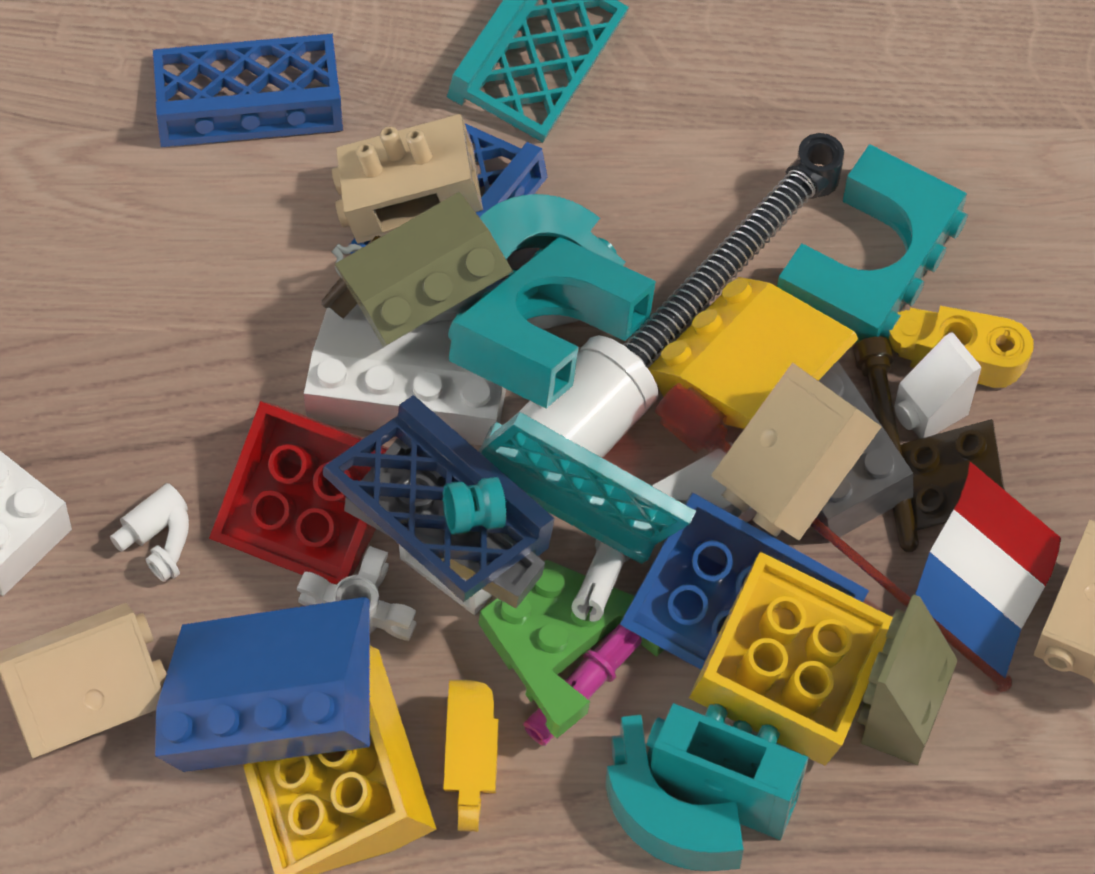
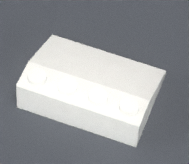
(362, 383)

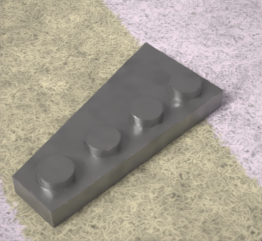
(509, 587)

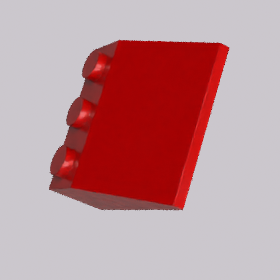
(284, 505)

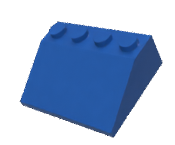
(701, 575)
(267, 687)

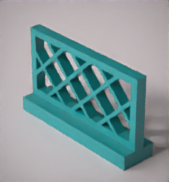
(501, 35)
(584, 487)

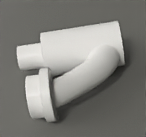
(147, 519)

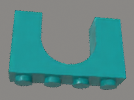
(917, 209)
(560, 280)

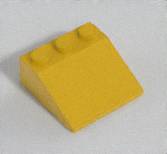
(746, 345)
(793, 658)

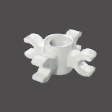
(393, 618)

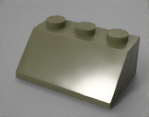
(423, 268)

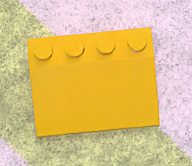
(343, 803)

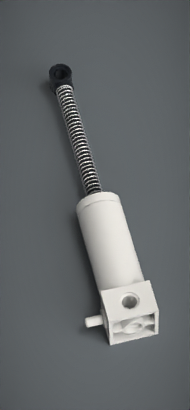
(612, 380)

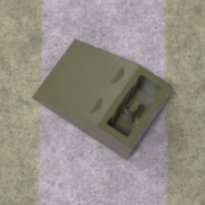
(907, 684)

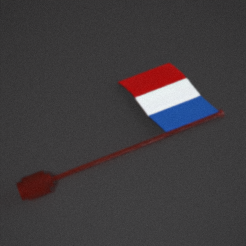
(977, 574)

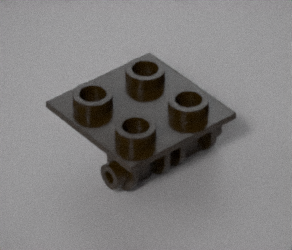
(942, 468)

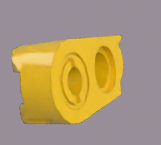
(995, 342)
(470, 748)

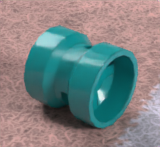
(474, 505)

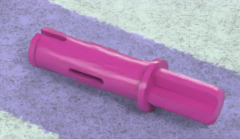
(590, 675)

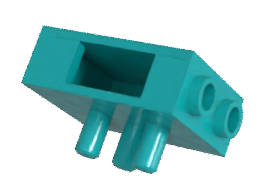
(718, 763)

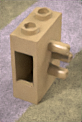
(403, 175)
(794, 453)
(1070, 629)
(82, 678)

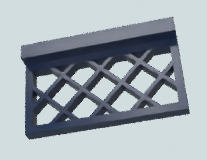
(456, 460)

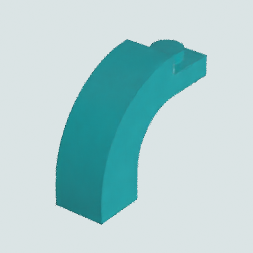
(540, 220)
(661, 825)

